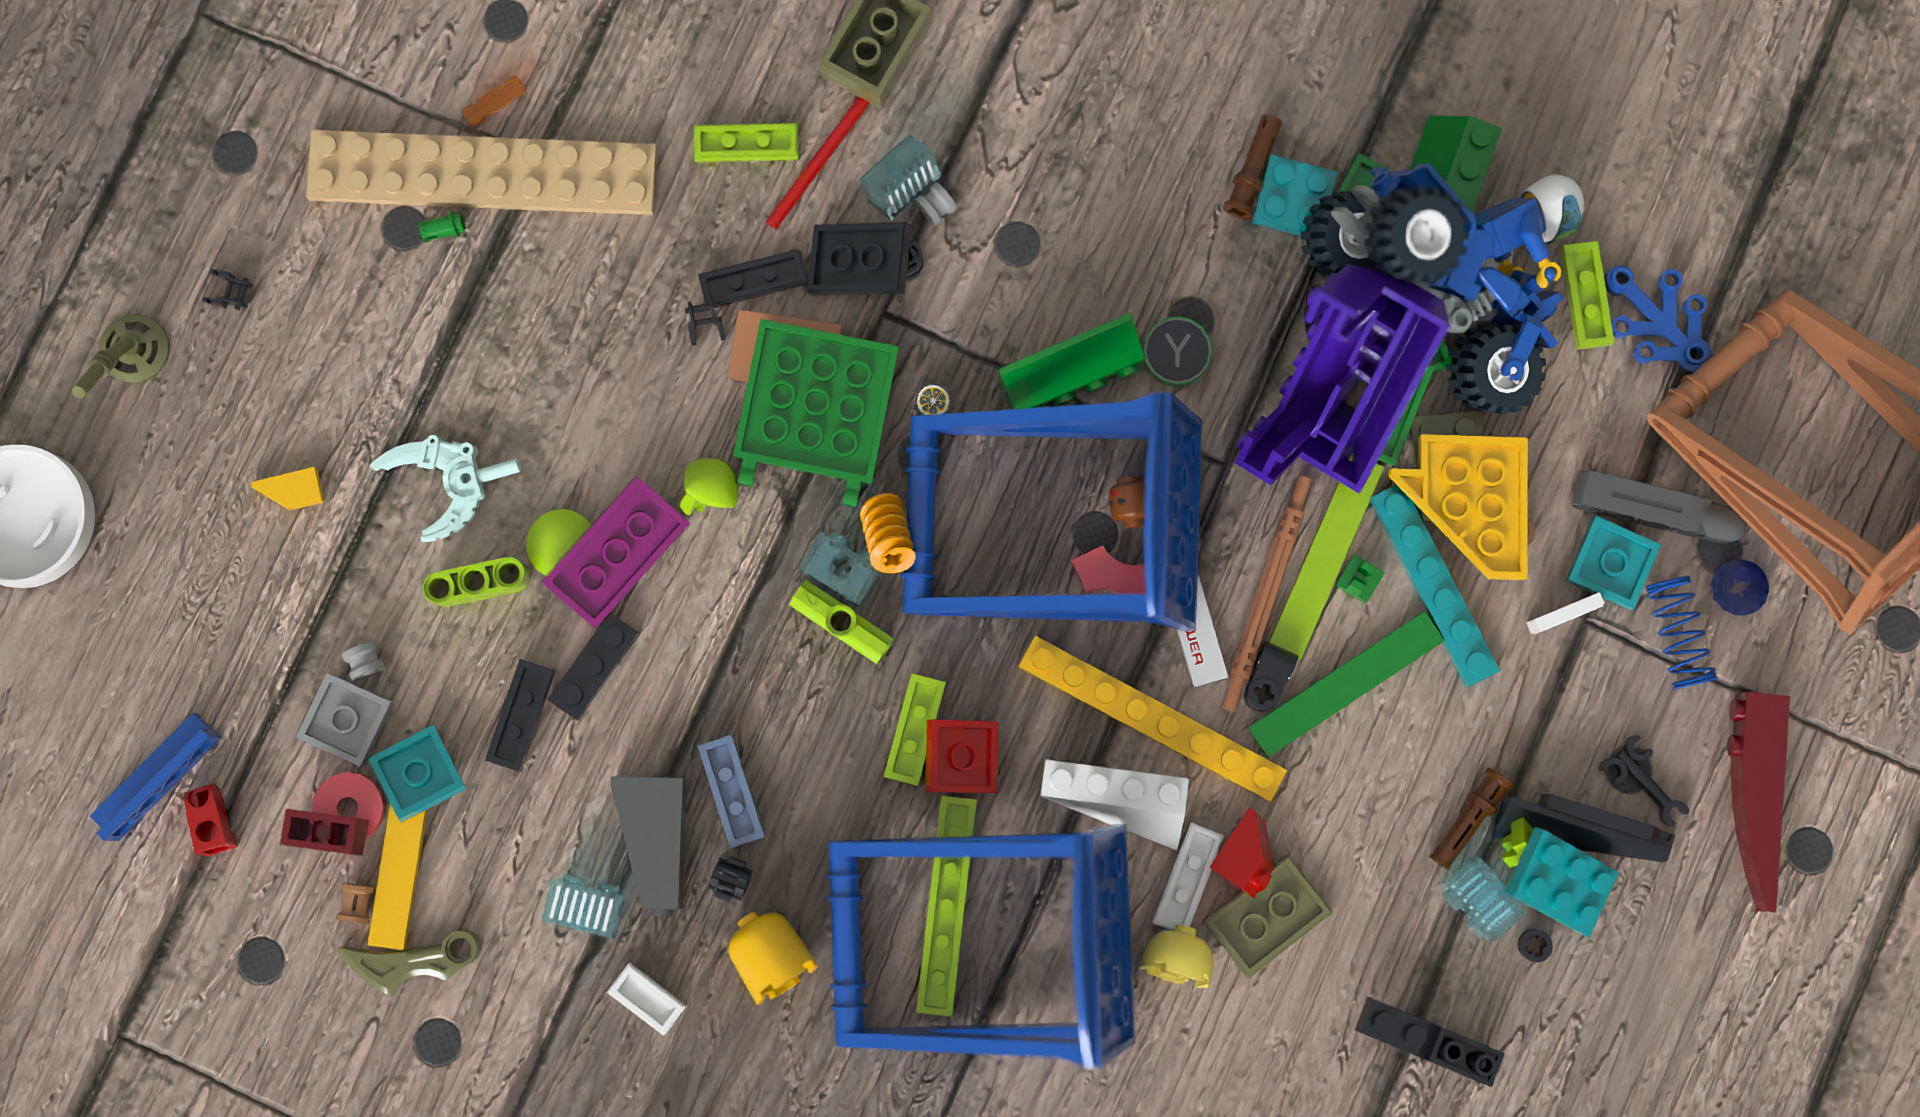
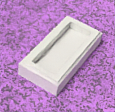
(1565, 613)
(647, 999)

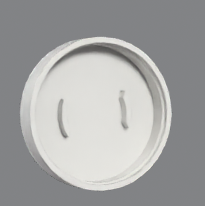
(43, 516)

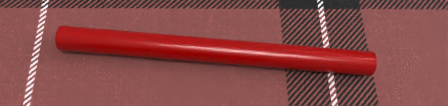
(817, 162)

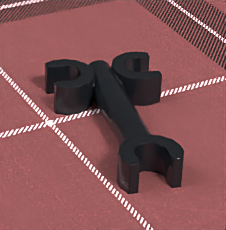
(1627, 762)

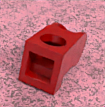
(208, 821)

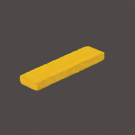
(397, 881)

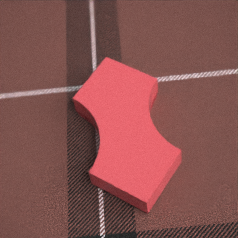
(1101, 571)

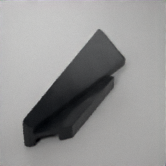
(1587, 827)

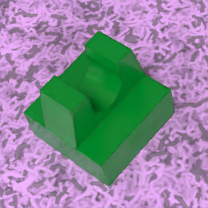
(1359, 579)

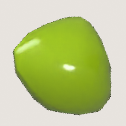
(709, 484)

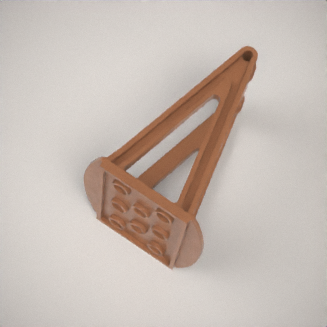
(1745, 485)

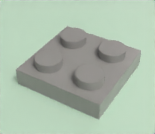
(344, 720)

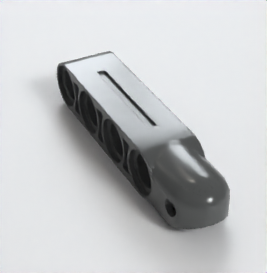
(1656, 507)

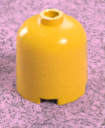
(769, 955)

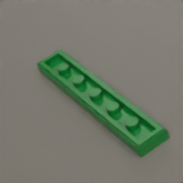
(1345, 684)

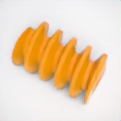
(887, 533)

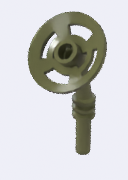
(128, 348)

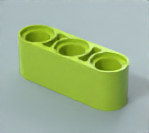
(460, 578)

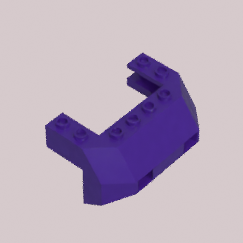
(1371, 333)

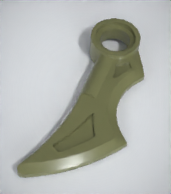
(390, 969)

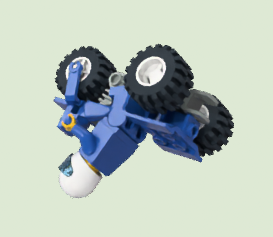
(1428, 237)

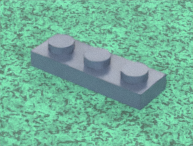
(731, 791)

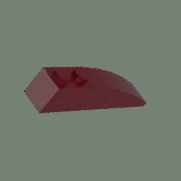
(1757, 788)

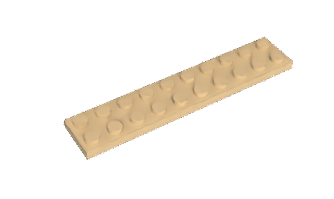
(482, 172)

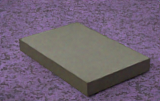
(1265, 926)

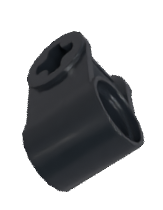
(1273, 672)

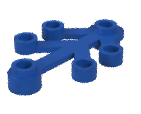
(1662, 322)

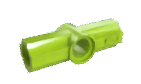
(822, 608)

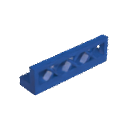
(154, 778)

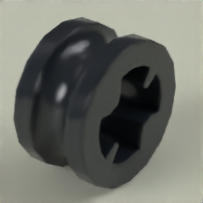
(1545, 950)

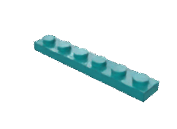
(1434, 585)

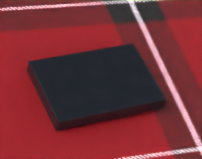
(859, 258)

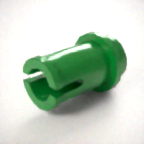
(442, 226)

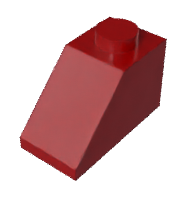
(1246, 856)

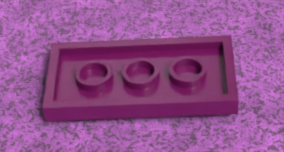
(615, 552)

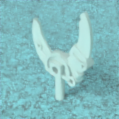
(460, 478)

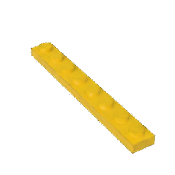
(1152, 719)

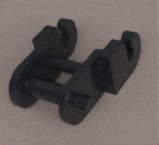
(223, 301)
(714, 319)

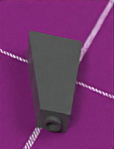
(654, 834)

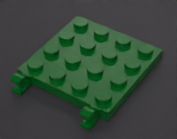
(815, 405)

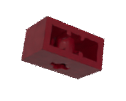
(324, 832)

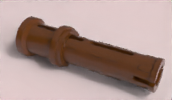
(1249, 180)
(1480, 804)

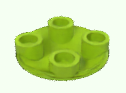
(553, 536)

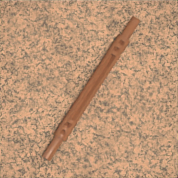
(1266, 594)

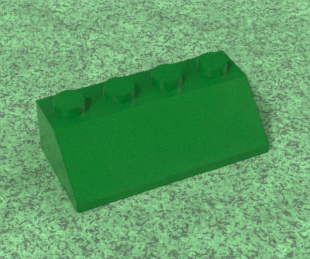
(1459, 152)
(1073, 366)

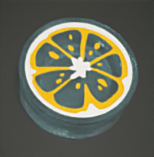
(933, 400)

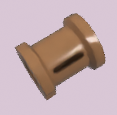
(347, 912)

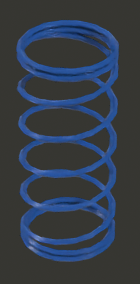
(1656, 587)

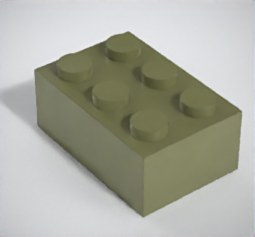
(875, 46)

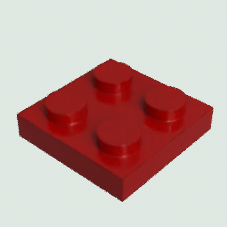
(962, 756)

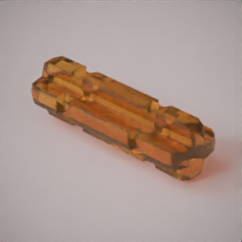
(493, 100)

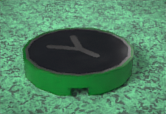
(1177, 351)

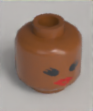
(1128, 501)

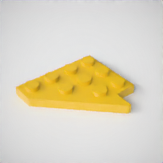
(1476, 497)

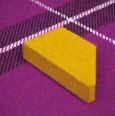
(293, 489)

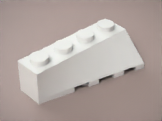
(1145, 802)

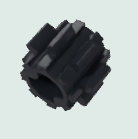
(730, 879)

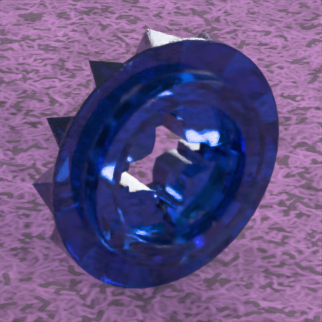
(1754, 595)

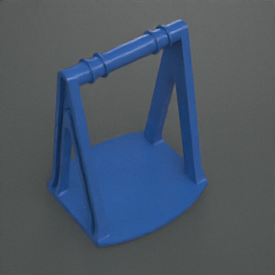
(1170, 509)
(1099, 949)

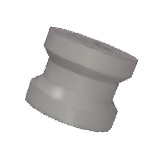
(935, 204)
(363, 661)

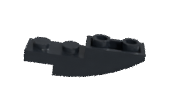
(1429, 1041)

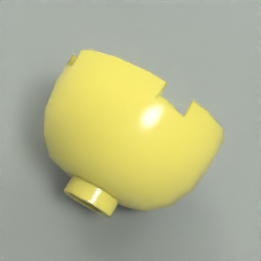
(1179, 957)

